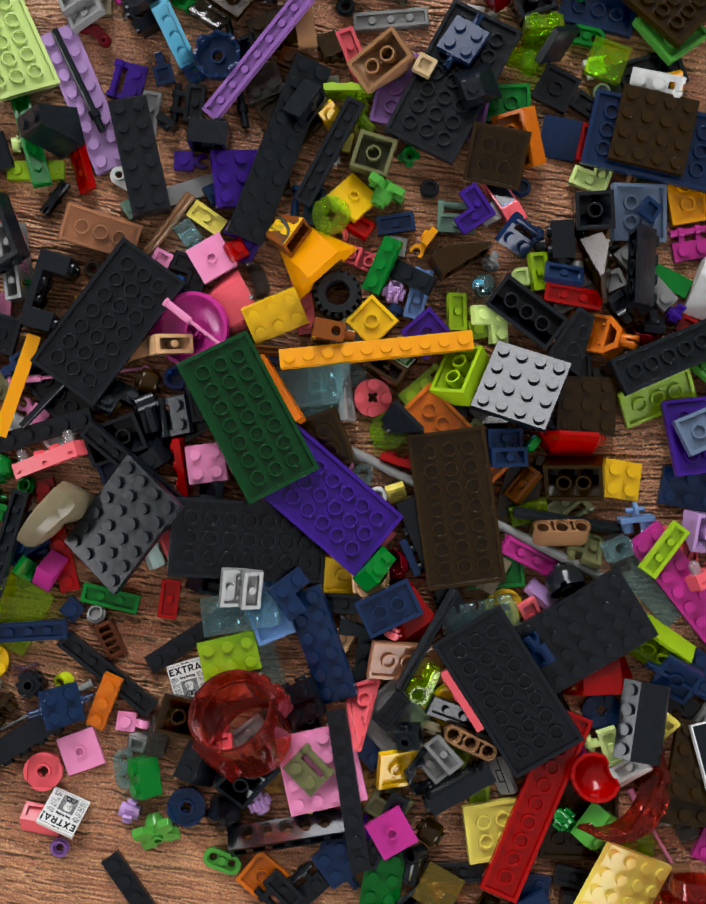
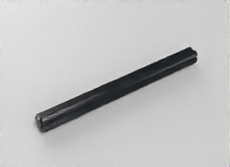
(535, 515)
(427, 639)

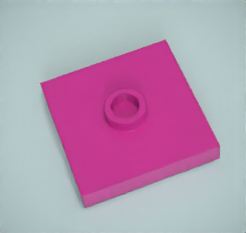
(391, 832)

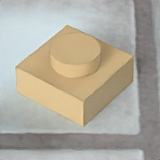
(424, 65)

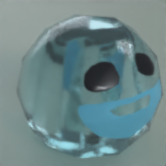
(483, 285)

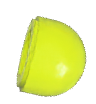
(66, 677)

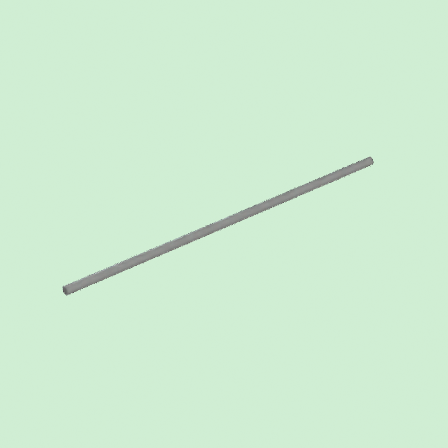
(503, 527)

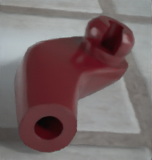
(100, 35)

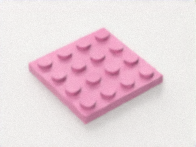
(327, 795)

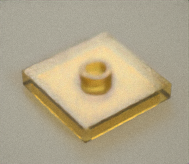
(438, 886)

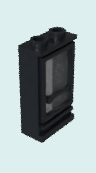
(458, 786)

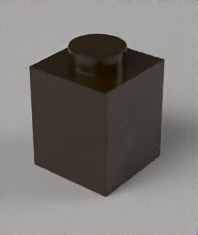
(329, 47)

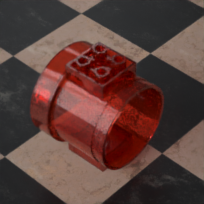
(223, 700)

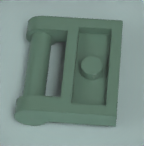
(445, 220)

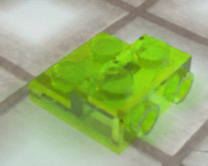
(538, 27)

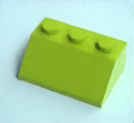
(460, 376)
(664, 644)

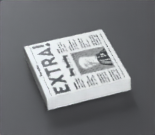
(186, 676)
(63, 812)

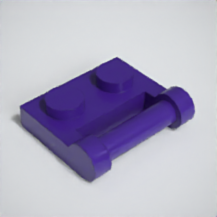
(134, 80)

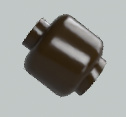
(148, 381)
(429, 831)

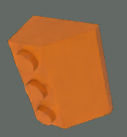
(525, 120)

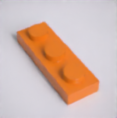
(104, 700)

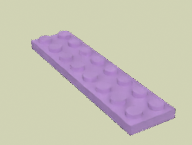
(100, 146)

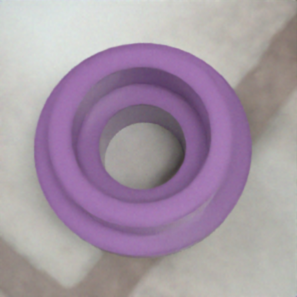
(58, 852)

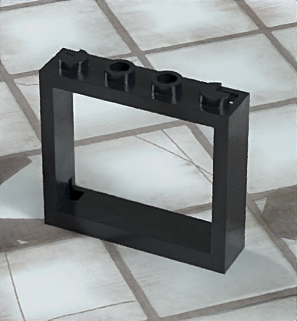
(13, 234)

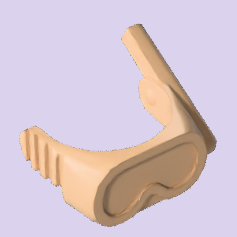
(358, 590)

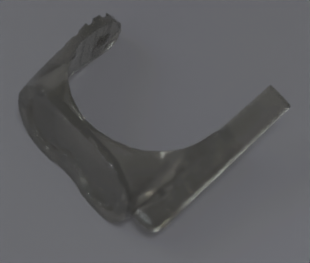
(259, 281)

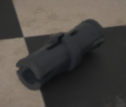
(55, 198)

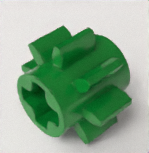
(564, 820)

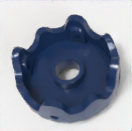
(208, 46)

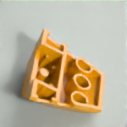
(314, 259)

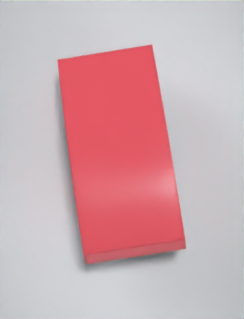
(360, 259)

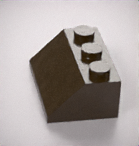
(574, 478)

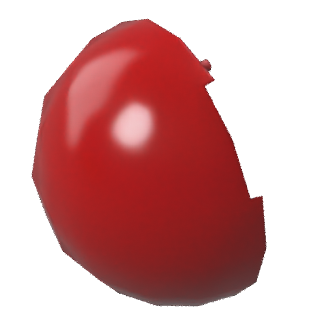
(593, 779)

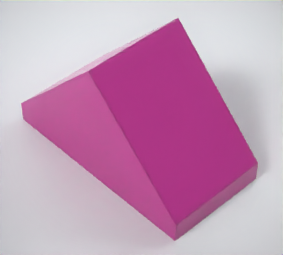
(49, 570)

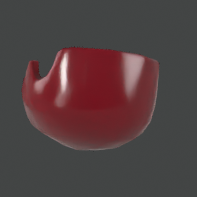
(645, 337)
(399, 566)

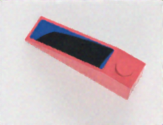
(504, 201)

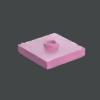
(210, 258)
(81, 750)

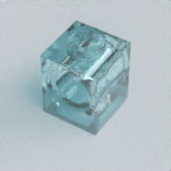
(188, 233)
(609, 548)

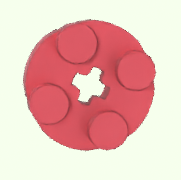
(382, 399)
(35, 778)

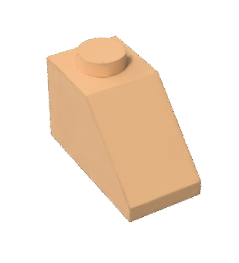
(170, 344)

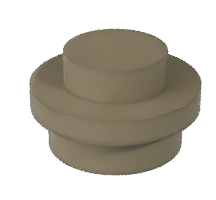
(431, 727)

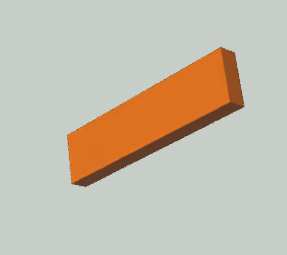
(287, 397)

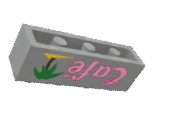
(19, 277)

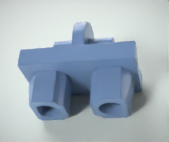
(626, 521)

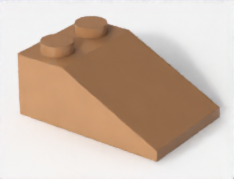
(382, 61)

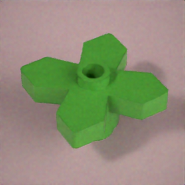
(384, 191)
(155, 831)

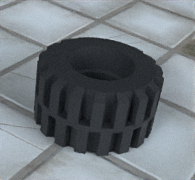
(337, 278)

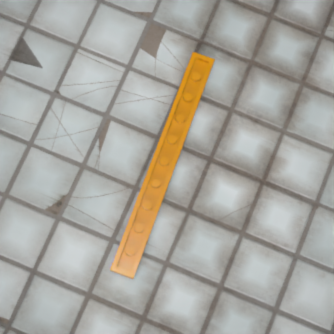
(376, 350)

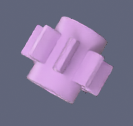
(393, 292)
(260, 804)
(129, 810)

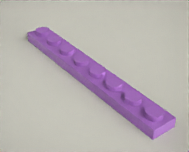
(256, 57)

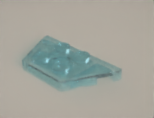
(317, 384)

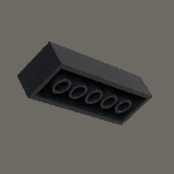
(139, 156)

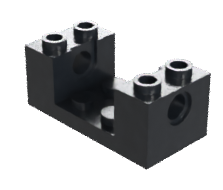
(145, 25)
(47, 266)

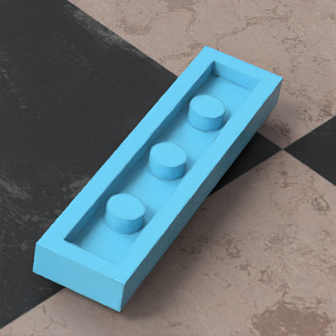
(172, 32)

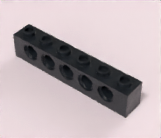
(277, 840)

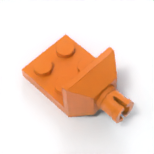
(609, 337)

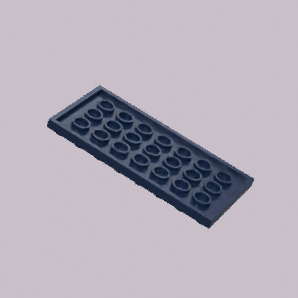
(599, 137)

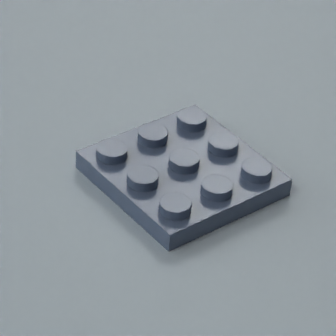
(628, 199)

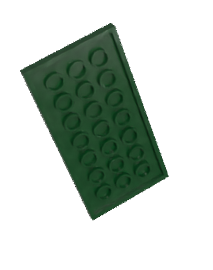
(247, 417)

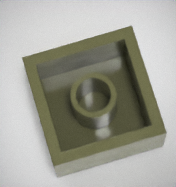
(372, 153)

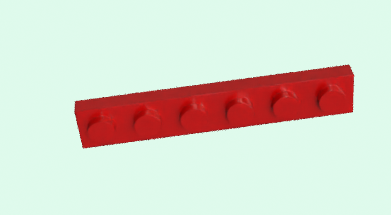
(68, 578)

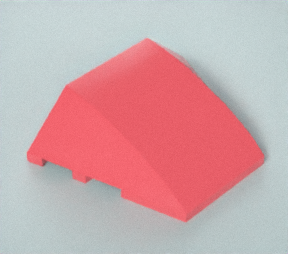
(233, 295)

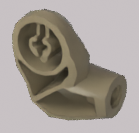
(62, 505)

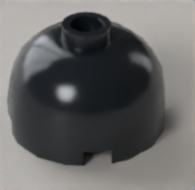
(564, 579)

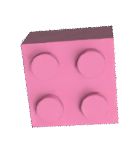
(205, 464)

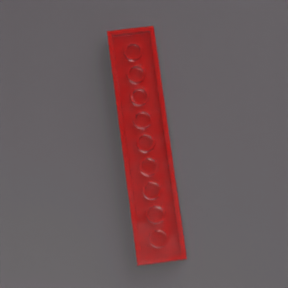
(530, 821)

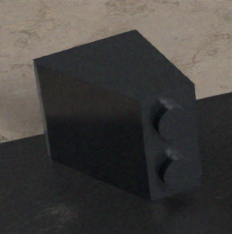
(52, 128)

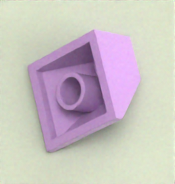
(695, 523)

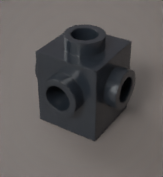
(37, 682)
(408, 736)

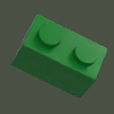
(374, 569)
(144, 777)

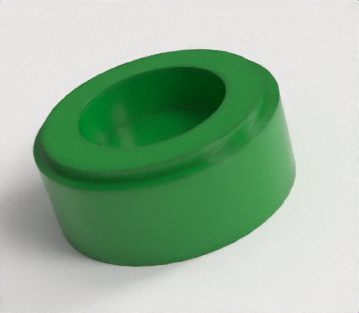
(533, 443)

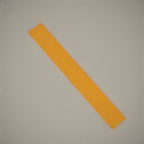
(17, 383)

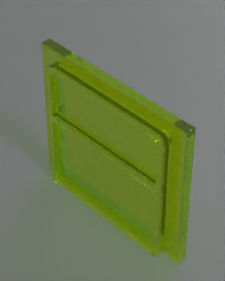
(22, 603)

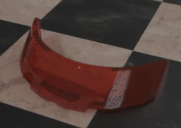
(643, 814)

